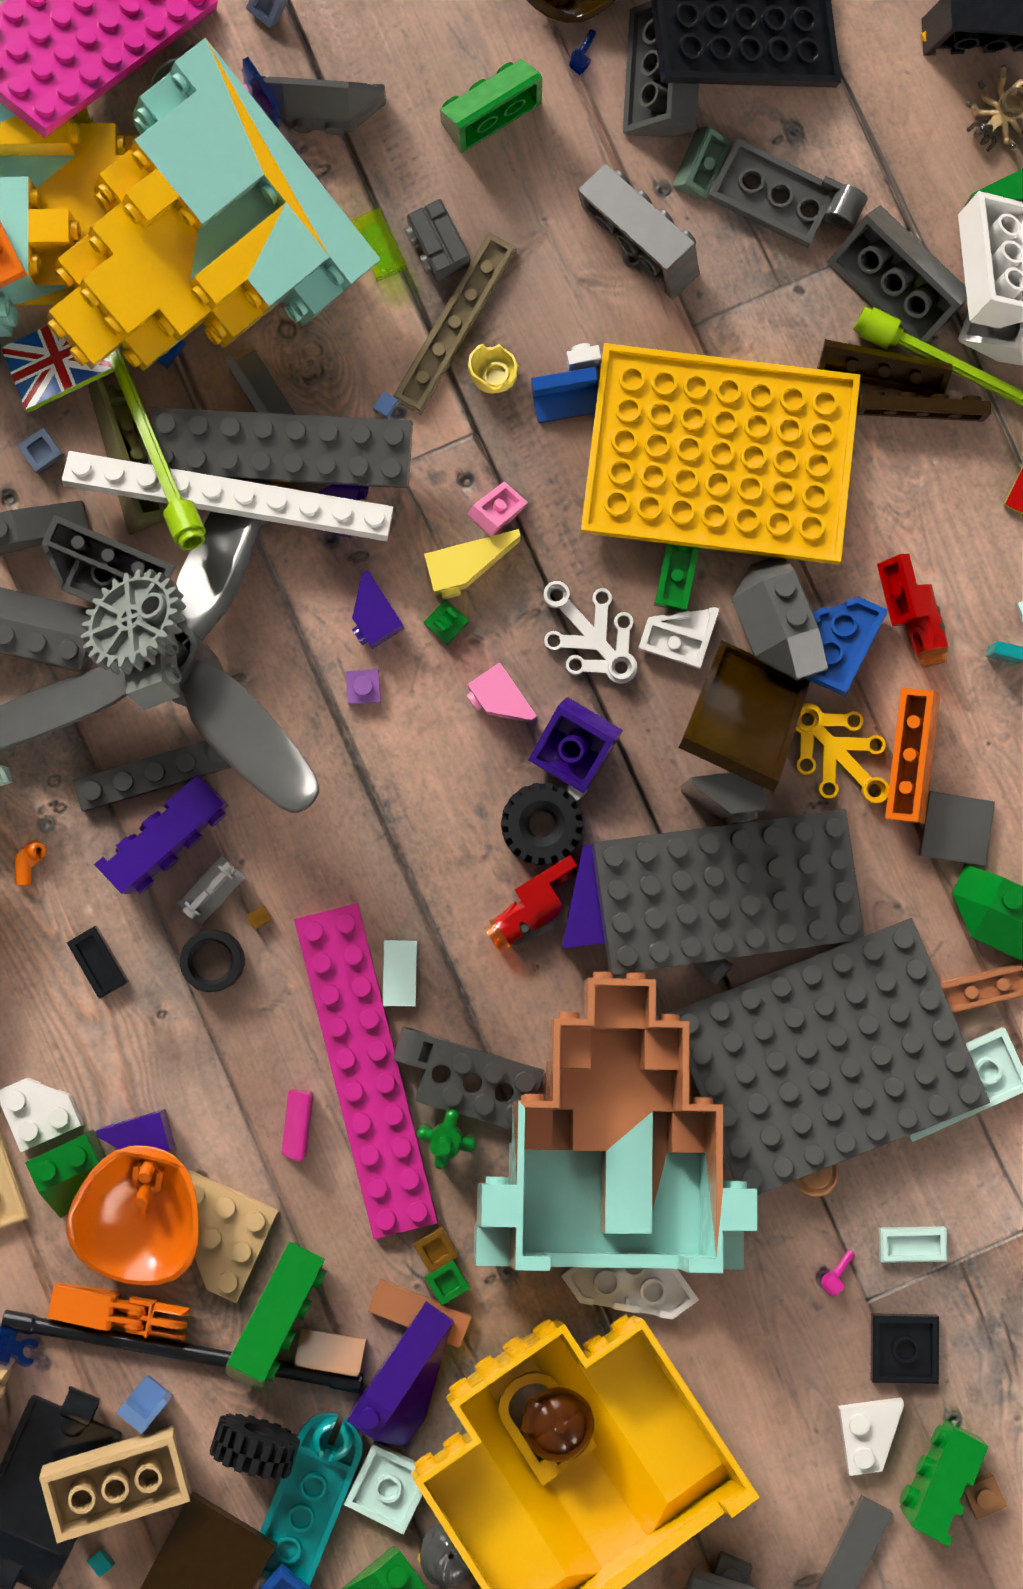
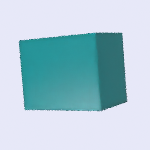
(100, 1562)

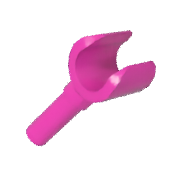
(831, 1280)

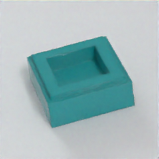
(1005, 652)

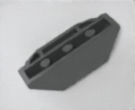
(325, 103)
(90, 561)
(779, 619)

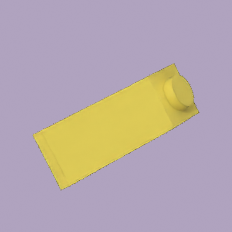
(462, 564)

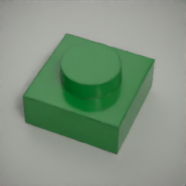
(447, 1282)

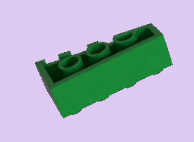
(274, 1317)

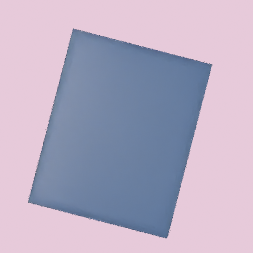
(385, 405)

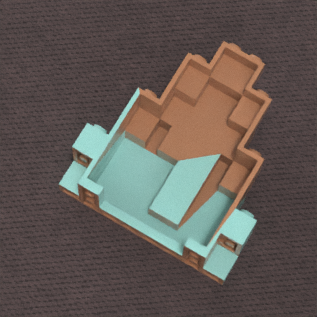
(617, 1153)

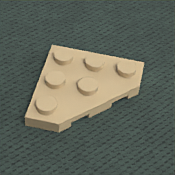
(229, 1235)

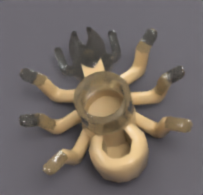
(1006, 110)

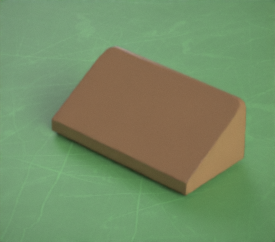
(330, 1352)

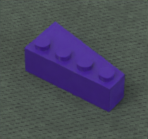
(163, 837)

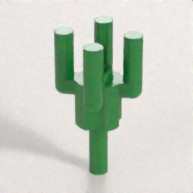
(446, 1139)

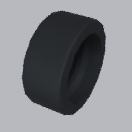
(188, 953)

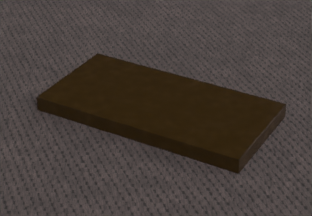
(745, 717)
(210, 1551)

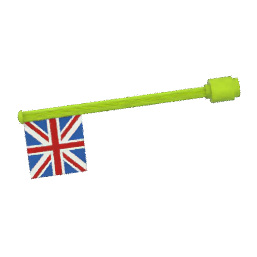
(47, 371)

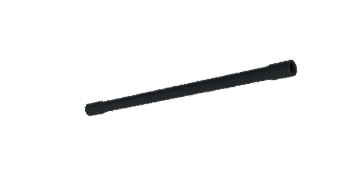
(32, 1324)

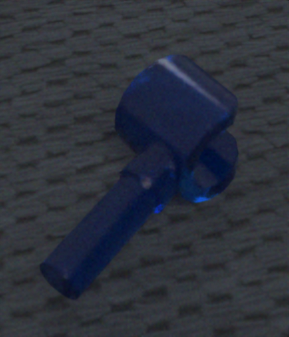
(579, 61)

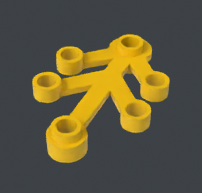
(835, 749)

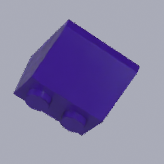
(575, 744)

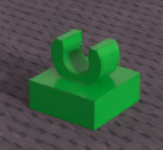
(446, 622)

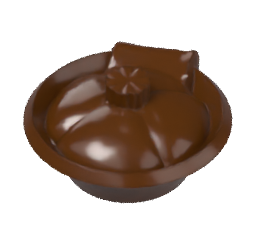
(558, 1424)

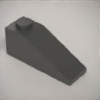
(28, 526)

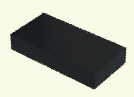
(97, 962)

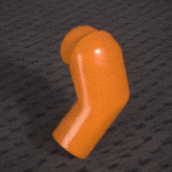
(26, 860)

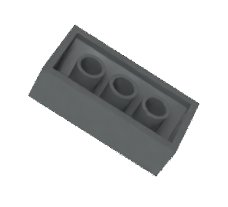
(649, 105)
(899, 275)
(43, 630)
(726, 796)

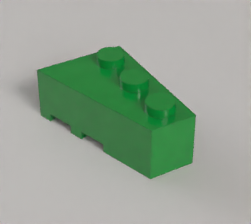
(942, 1479)

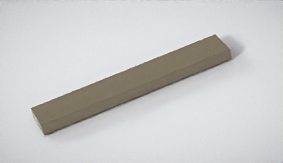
(454, 323)

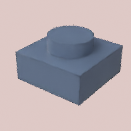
(267, 10)
(40, 451)

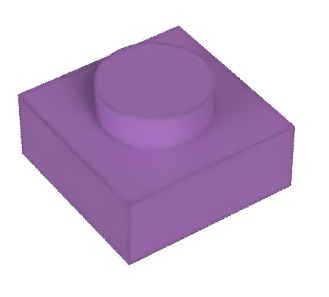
(363, 686)

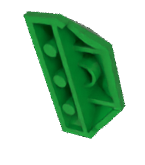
(991, 909)

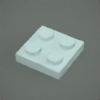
(385, 1488)

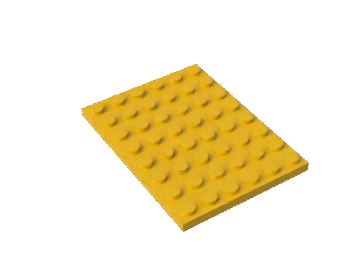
(721, 454)

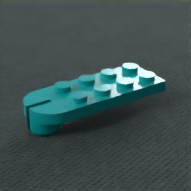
(312, 1495)

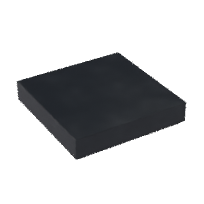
(904, 1348)

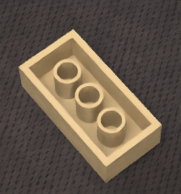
(115, 1484)

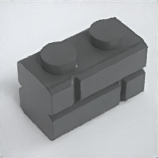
(437, 240)

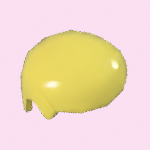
(492, 369)

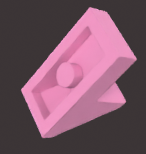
(497, 509)

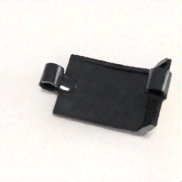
(42, 1437)

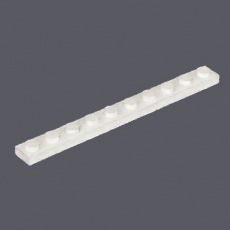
(231, 496)

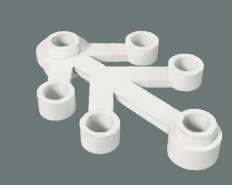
(593, 637)

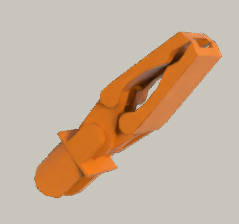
(100, 1307)

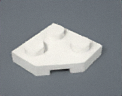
(37, 1112)

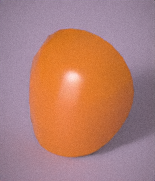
(135, 1217)

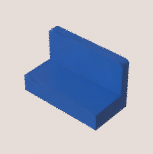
(565, 394)

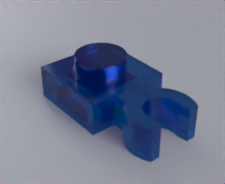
(12, 1348)

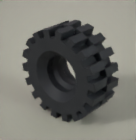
(547, 799)
(254, 1446)

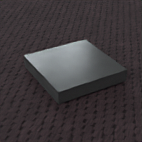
(957, 828)

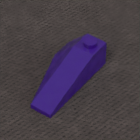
(402, 1388)

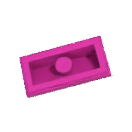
(297, 1124)

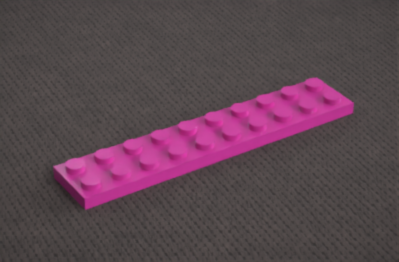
(365, 1071)

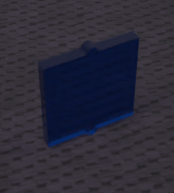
(260, 91)

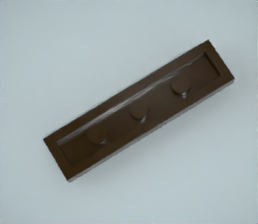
(886, 368)
(936, 407)

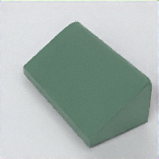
(702, 162)

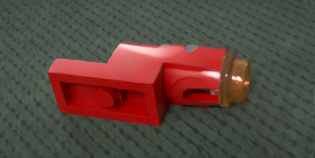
(915, 608)
(535, 910)

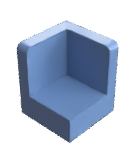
(144, 1404)

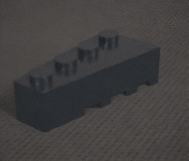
(973, 24)

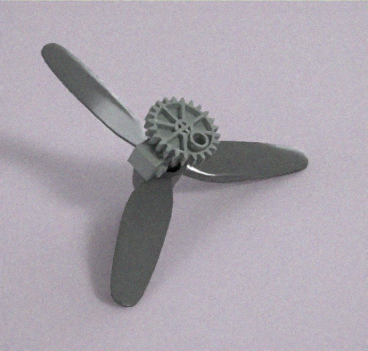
(154, 651)

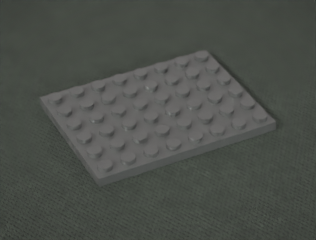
(831, 1058)

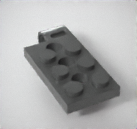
(834, 201)
(428, 1051)

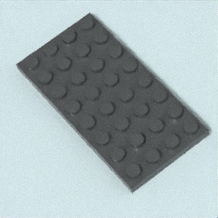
(727, 891)

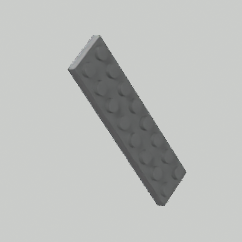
(286, 446)

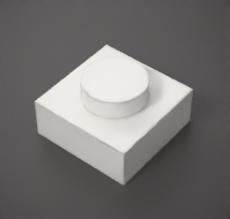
(583, 357)

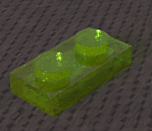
(377, 234)

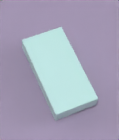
(400, 973)
(912, 1244)

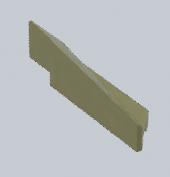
(125, 443)

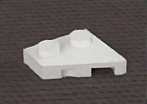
(680, 636)
(868, 1433)

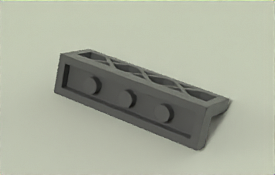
(258, 384)

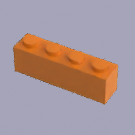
(912, 755)

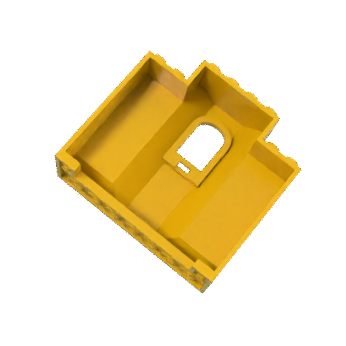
(612, 1511)

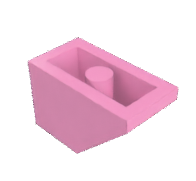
(499, 696)

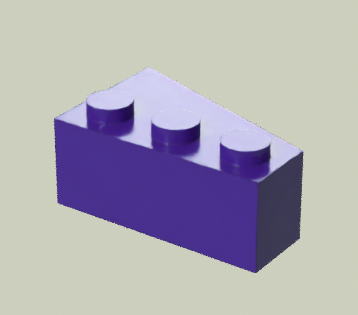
(584, 915)

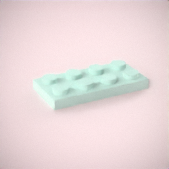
(998, 1070)

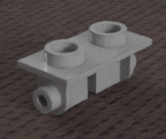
(211, 890)

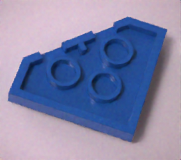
(846, 639)

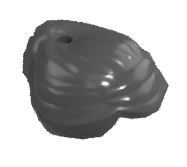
(441, 1560)

